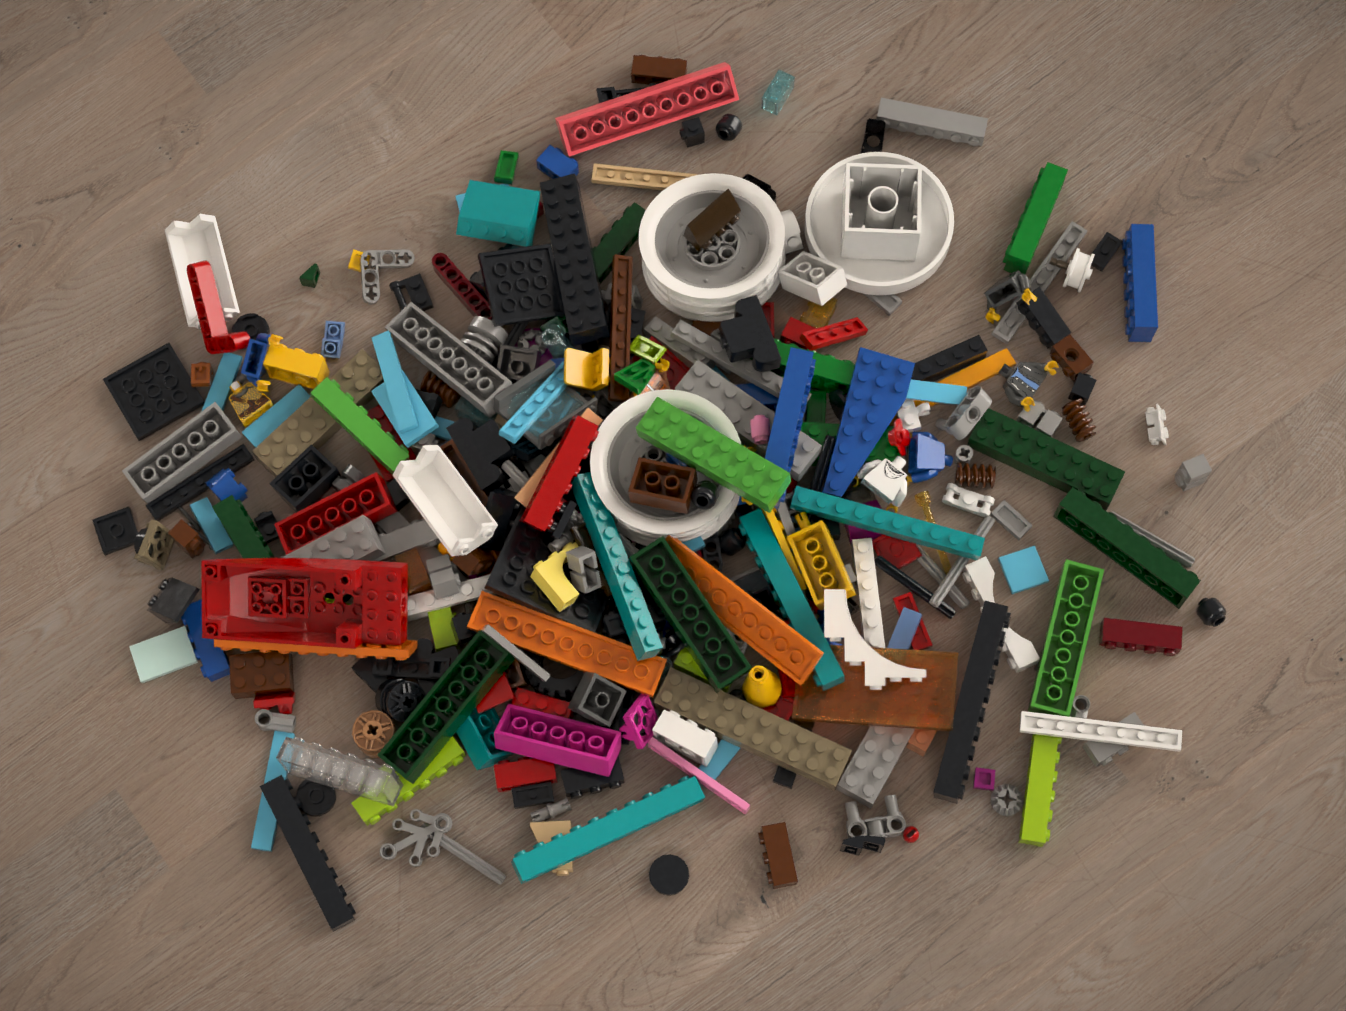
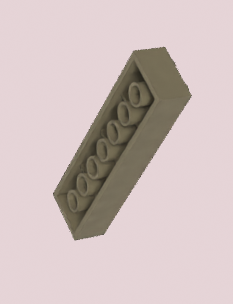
(311, 422)

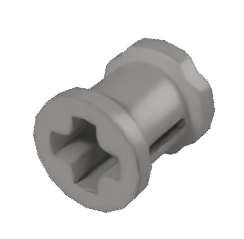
(965, 450)

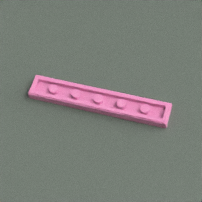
(701, 777)

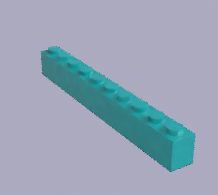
(887, 523)
(617, 569)
(789, 594)
(607, 829)

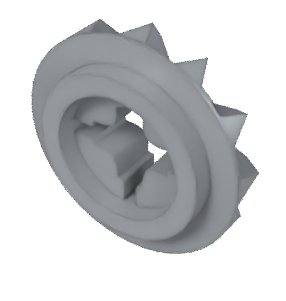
(529, 336)
(999, 804)

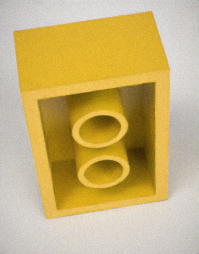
(295, 366)

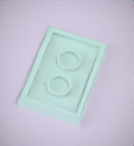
(163, 654)

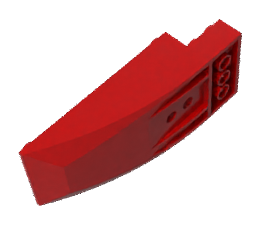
(286, 602)

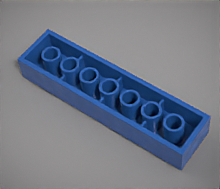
(790, 410)

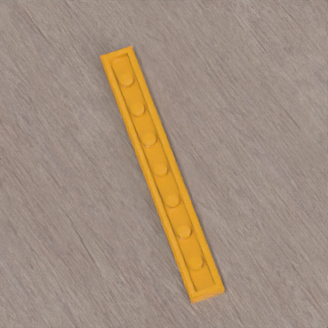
(974, 374)

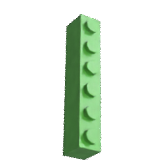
(359, 425)

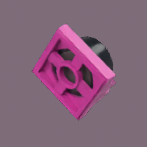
(638, 721)

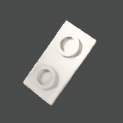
(1156, 418)

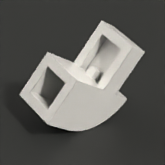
(792, 232)

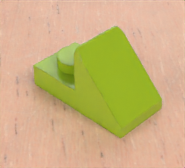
(647, 349)

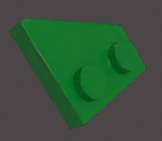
(636, 375)

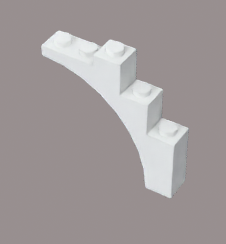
(839, 625)

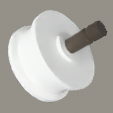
(1077, 269)

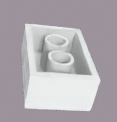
(812, 278)
(685, 737)

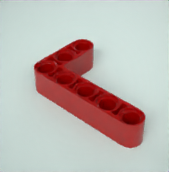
(210, 312)

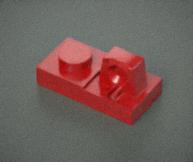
(283, 701)

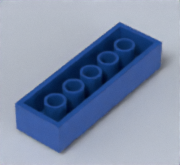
(1140, 283)

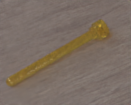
(923, 499)

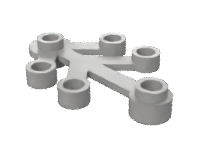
(419, 835)

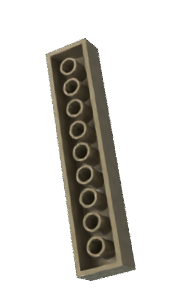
(754, 729)

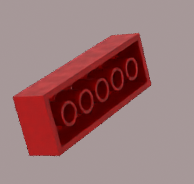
(559, 473)
(365, 497)

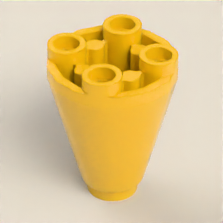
(761, 687)

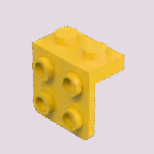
(586, 369)

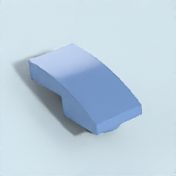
(333, 339)

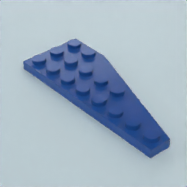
(873, 399)

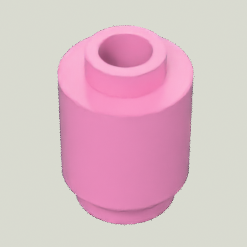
(760, 429)

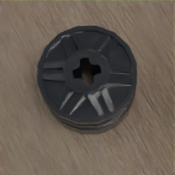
(392, 694)

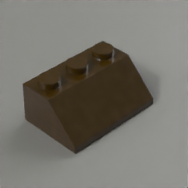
(713, 221)

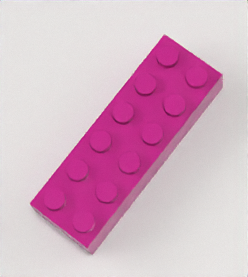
(558, 740)

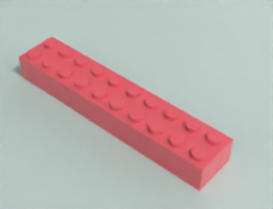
(647, 108)

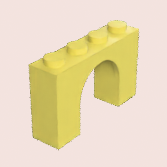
(552, 581)

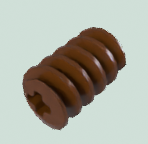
(447, 394)
(1078, 421)
(975, 475)

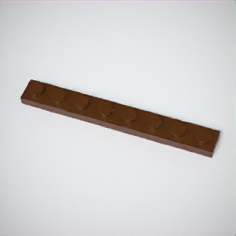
(620, 324)

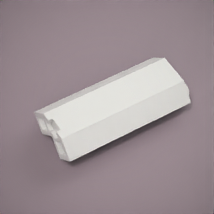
(196, 243)
(445, 501)

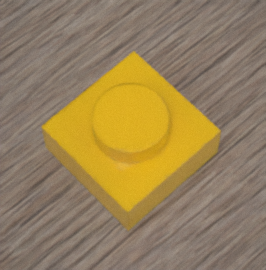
(354, 263)

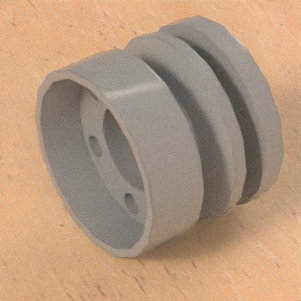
(484, 338)

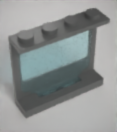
(555, 418)

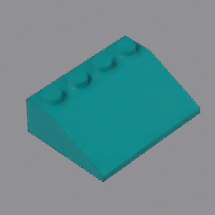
(499, 213)

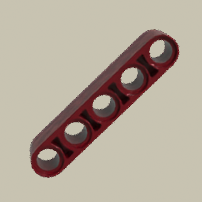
(459, 283)

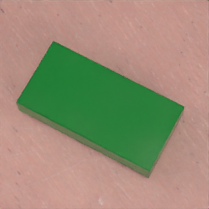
(506, 167)
(816, 407)

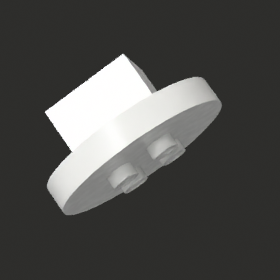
(880, 222)

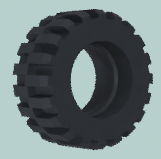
(553, 687)

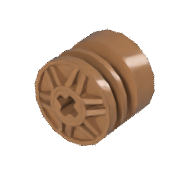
(362, 734)

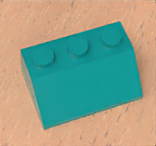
(479, 741)

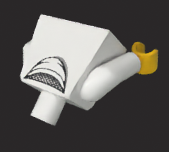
(885, 480)

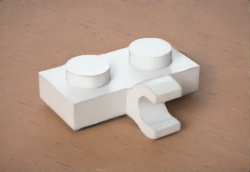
(910, 414)

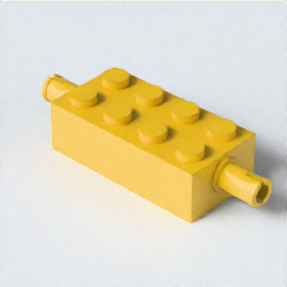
(819, 559)

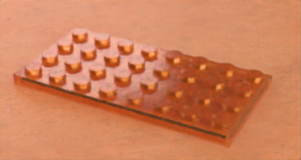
(898, 704)

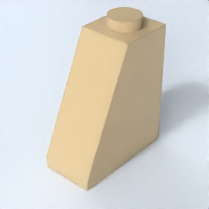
(545, 831)

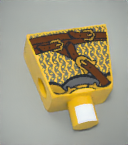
(248, 402)

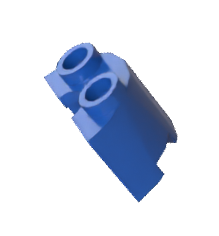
(224, 485)

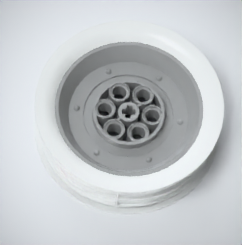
(684, 279)
(615, 459)

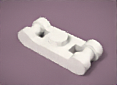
(968, 500)

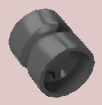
(349, 476)

